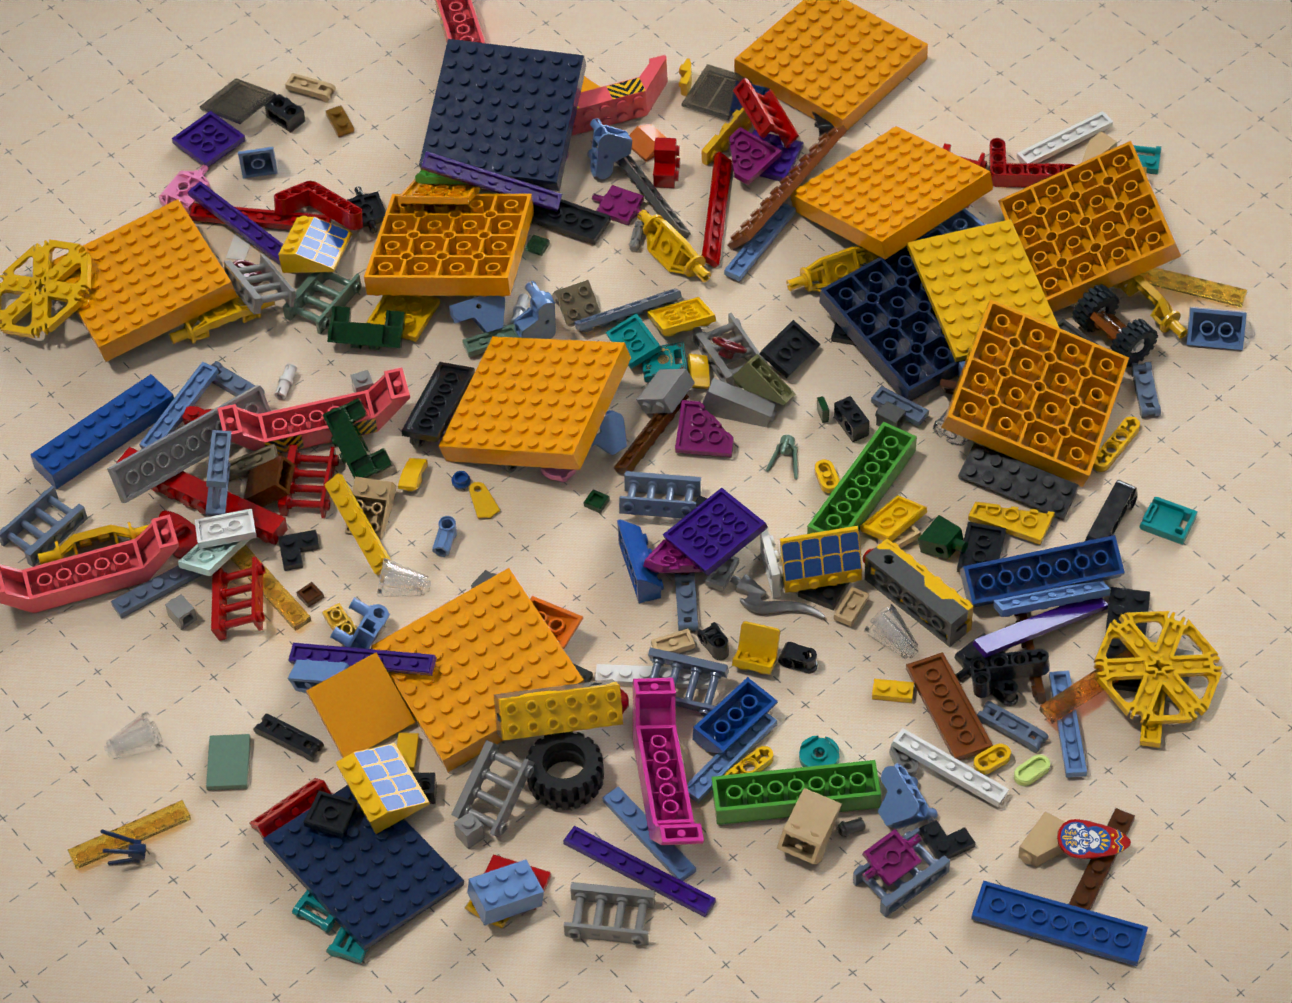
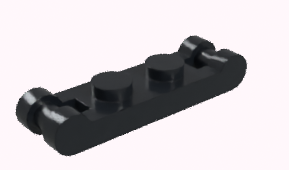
(288, 736)

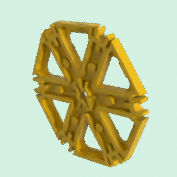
(54, 288)
(1162, 654)

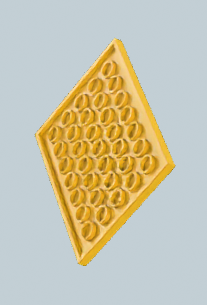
(971, 268)

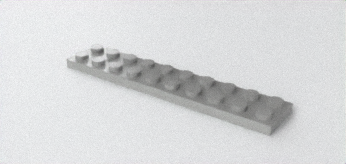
(176, 450)

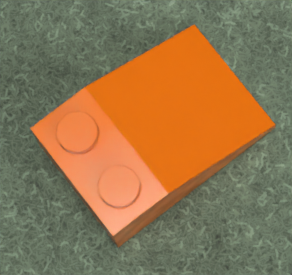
(559, 620)

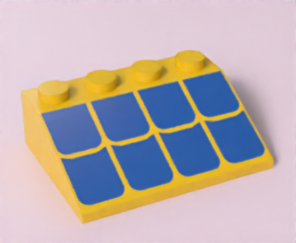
(313, 246)
(820, 559)
(382, 785)

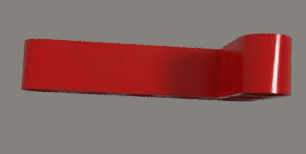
(1017, 174)
(320, 198)

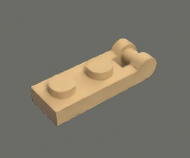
(310, 87)

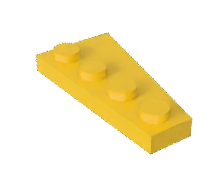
(1020, 523)

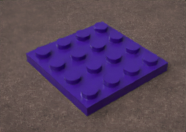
(715, 531)

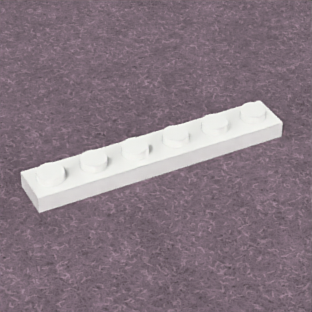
(1065, 139)
(626, 673)
(950, 767)

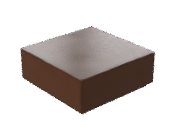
(310, 594)

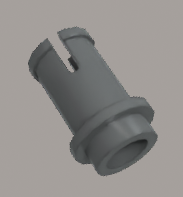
(849, 827)

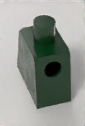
(942, 539)

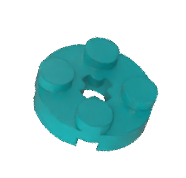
(815, 744)

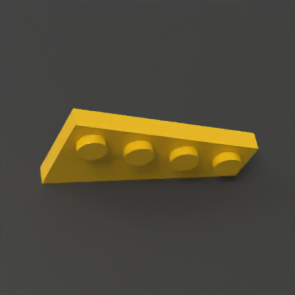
(721, 141)

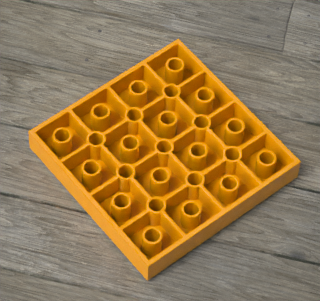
(831, 60)
(891, 192)
(1091, 226)
(450, 247)
(149, 280)
(1035, 393)
(535, 402)
(483, 647)

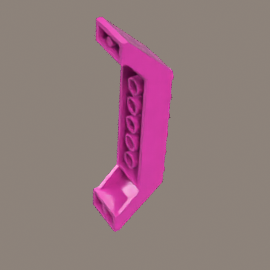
(661, 764)

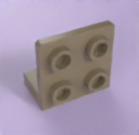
(576, 302)

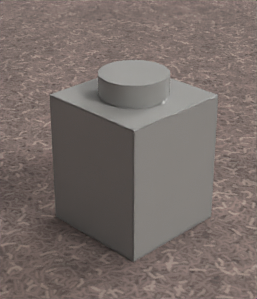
(361, 381)
(181, 611)
(469, 830)

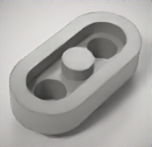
(904, 760)

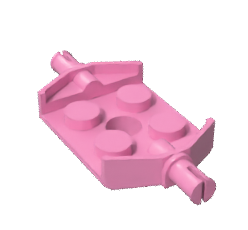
(182, 180)

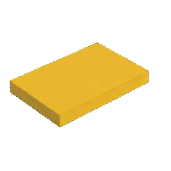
(893, 518)

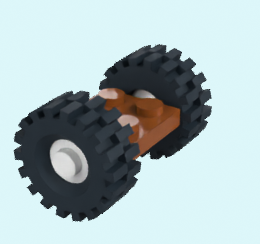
(1098, 312)

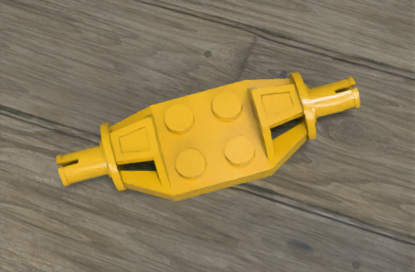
(672, 248)
(831, 268)
(1162, 308)
(215, 318)
(85, 538)

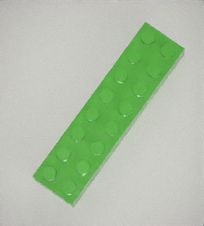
(866, 480)
(776, 792)

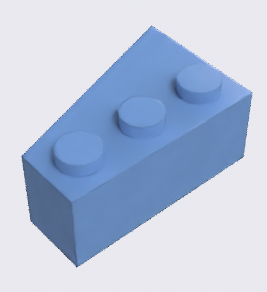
(310, 673)

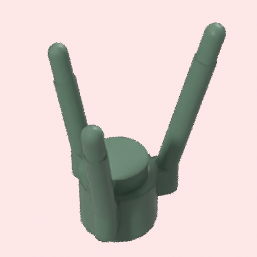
(785, 447)

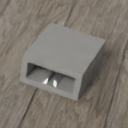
(665, 391)

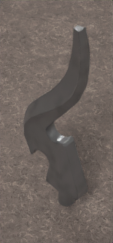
(756, 604)

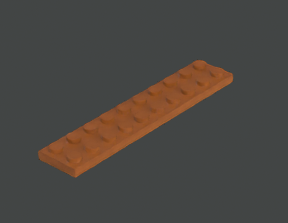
(788, 185)

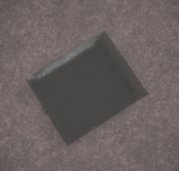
(713, 92)
(238, 101)

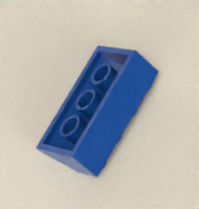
(635, 551)
(733, 717)

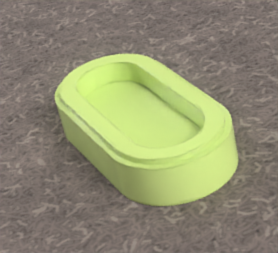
(1032, 770)

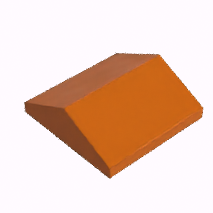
(644, 140)

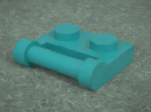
(1150, 162)
(307, 899)
(351, 950)

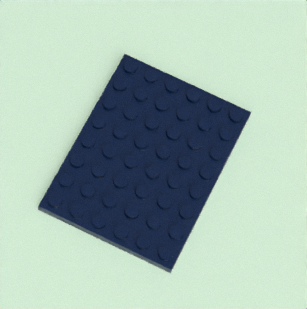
(365, 877)

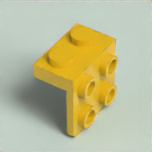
(757, 648)

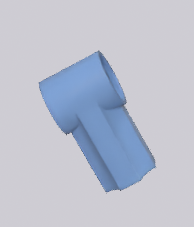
(445, 536)

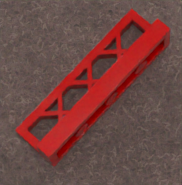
(289, 808)

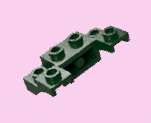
(373, 335)
(351, 443)

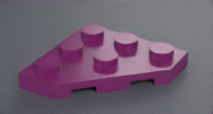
(750, 155)
(701, 432)
(669, 560)

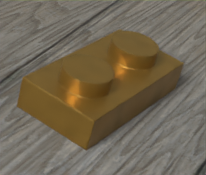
(339, 121)

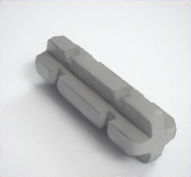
(636, 236)

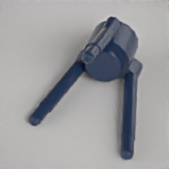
(136, 851)

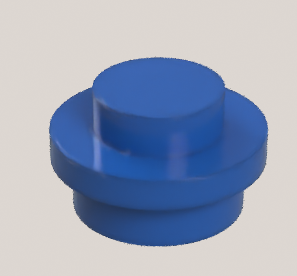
(460, 480)

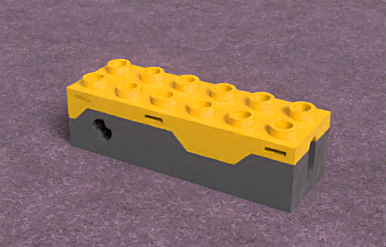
(918, 592)
(559, 709)

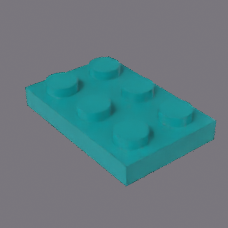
(637, 338)

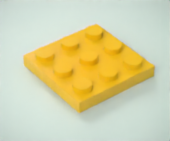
(418, 311)
(681, 316)

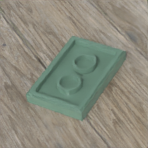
(228, 762)

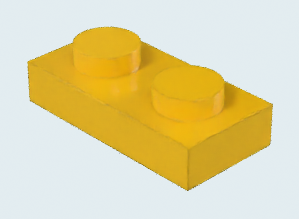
(892, 690)

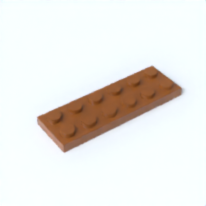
(949, 706)

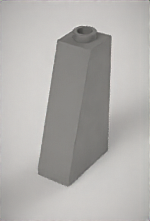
(738, 405)

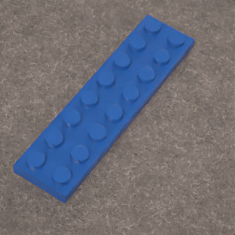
(1060, 923)

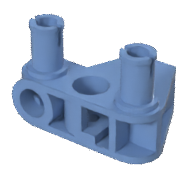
(612, 146)
(488, 317)
(539, 318)
(612, 433)
(367, 629)
(900, 805)

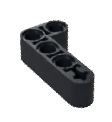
(1122, 497)
(1006, 667)

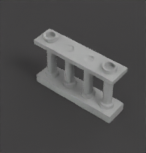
(249, 293)
(719, 363)
(482, 772)
(609, 895)

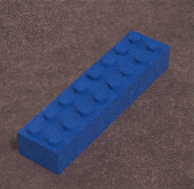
(102, 431)
(1042, 570)

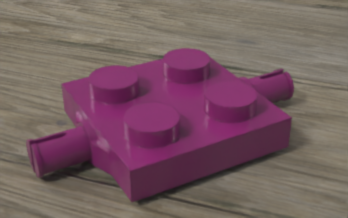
(619, 204)
(892, 857)

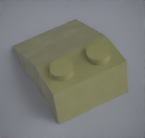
(763, 381)

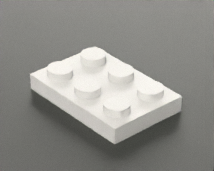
(225, 528)
(770, 563)

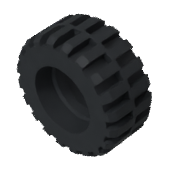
(572, 790)

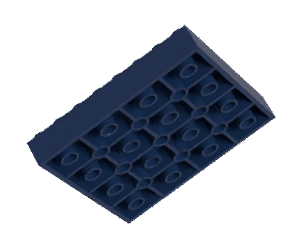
(506, 110)
(893, 322)

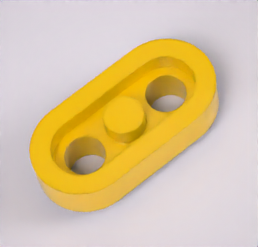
(828, 477)
(991, 760)

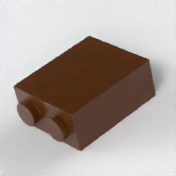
(269, 481)

